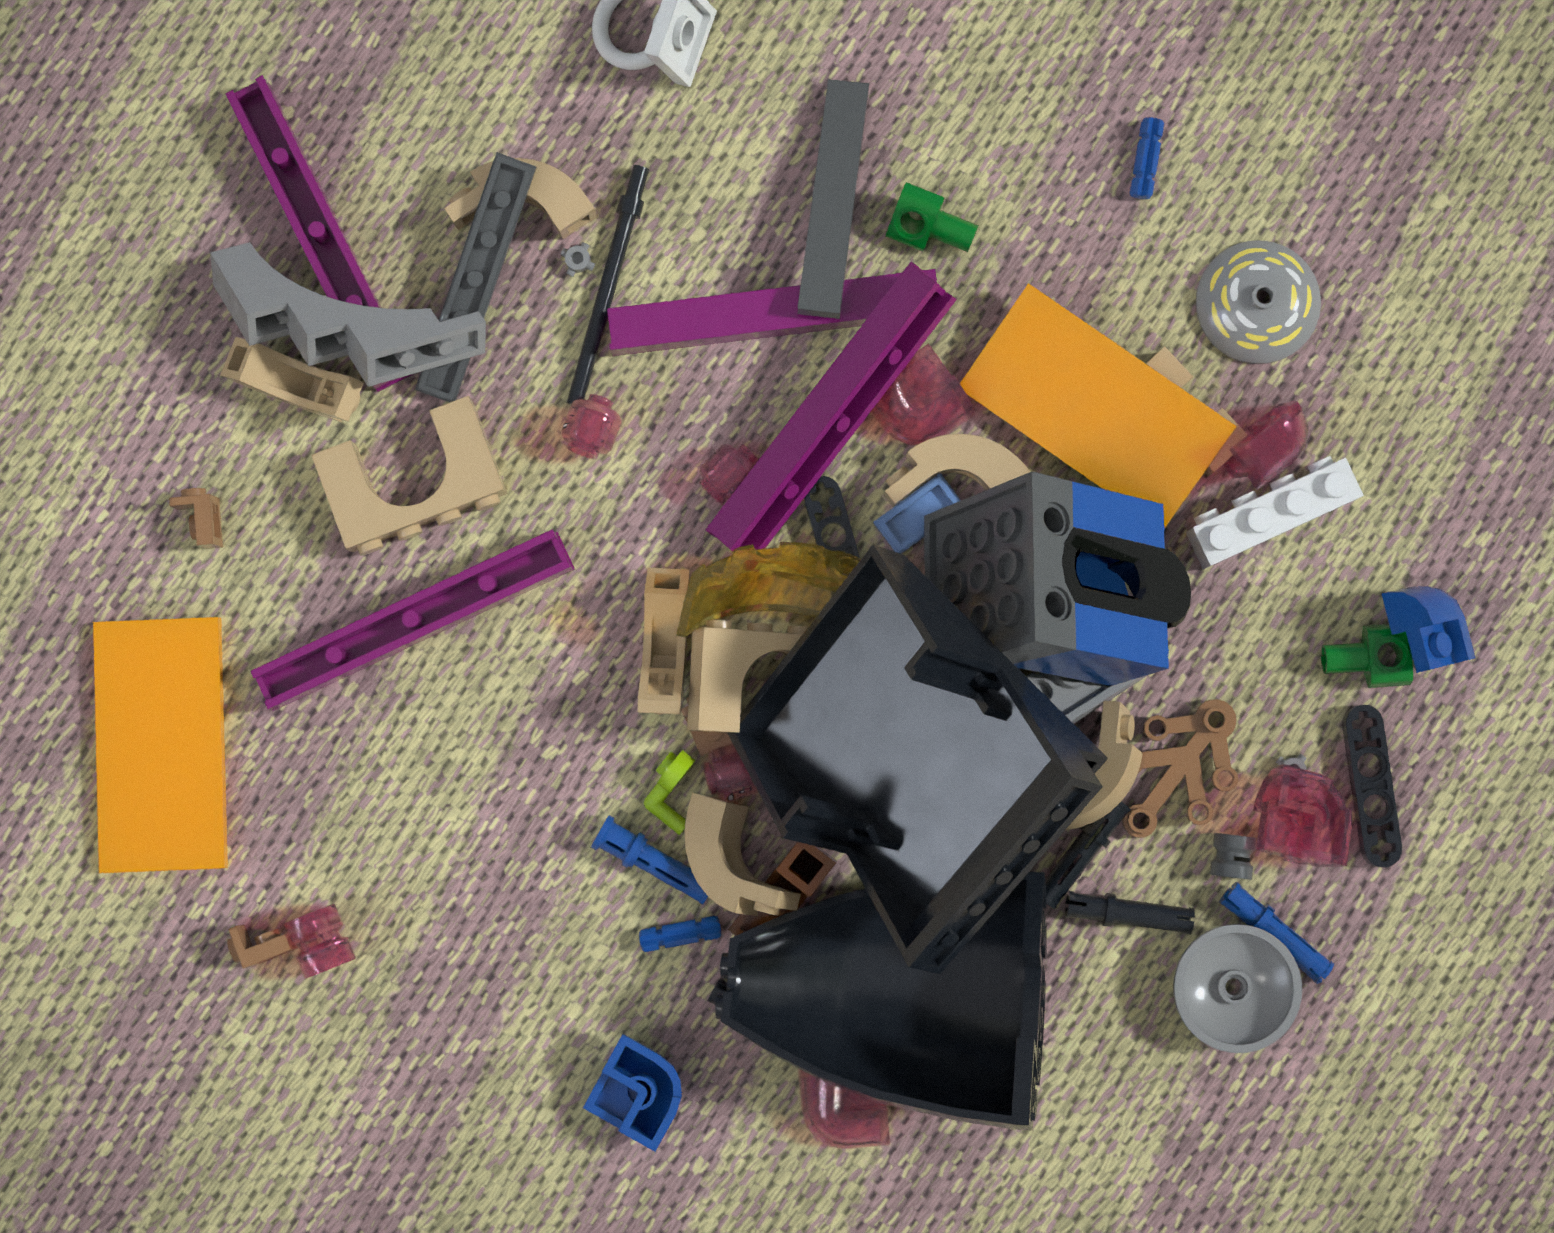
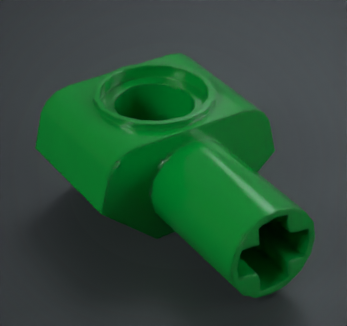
(934, 224)
(1364, 657)

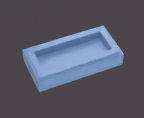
(905, 522)

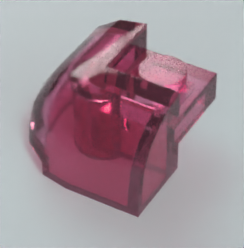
(923, 401)
(1271, 445)
(1303, 818)
(841, 1116)

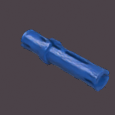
(1263, 917)

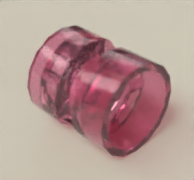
(316, 957)

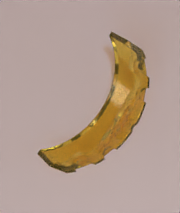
(780, 579)

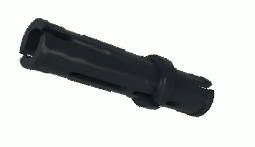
(1055, 891)
(1128, 912)

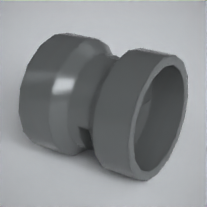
(1233, 856)

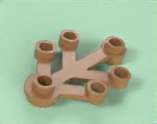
(1186, 763)

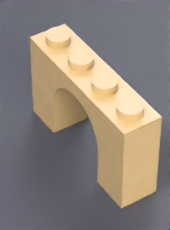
(468, 482)
(719, 666)

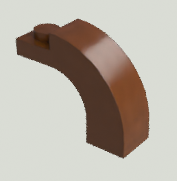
(799, 872)

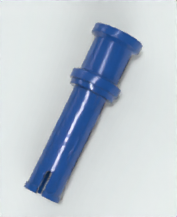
(635, 851)

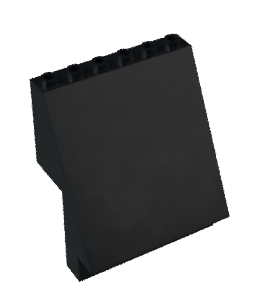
(915, 756)

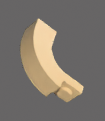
(549, 191)
(292, 381)
(955, 454)
(663, 652)
(1120, 768)
(716, 859)

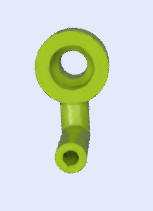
(672, 772)

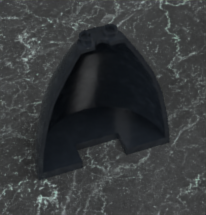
(847, 1008)

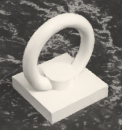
(674, 42)

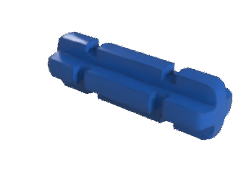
(1147, 158)
(680, 933)

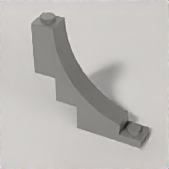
(377, 340)

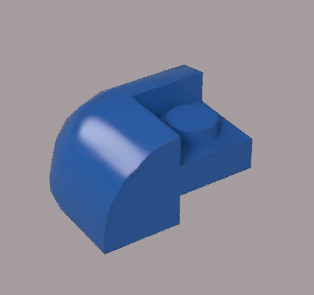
(1432, 625)
(637, 1093)

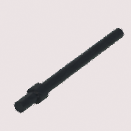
(629, 209)

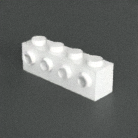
(1267, 516)

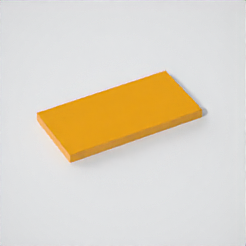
(1095, 404)
(160, 745)

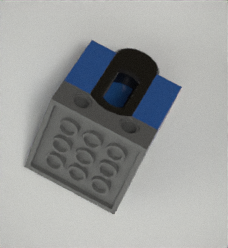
(1047, 574)

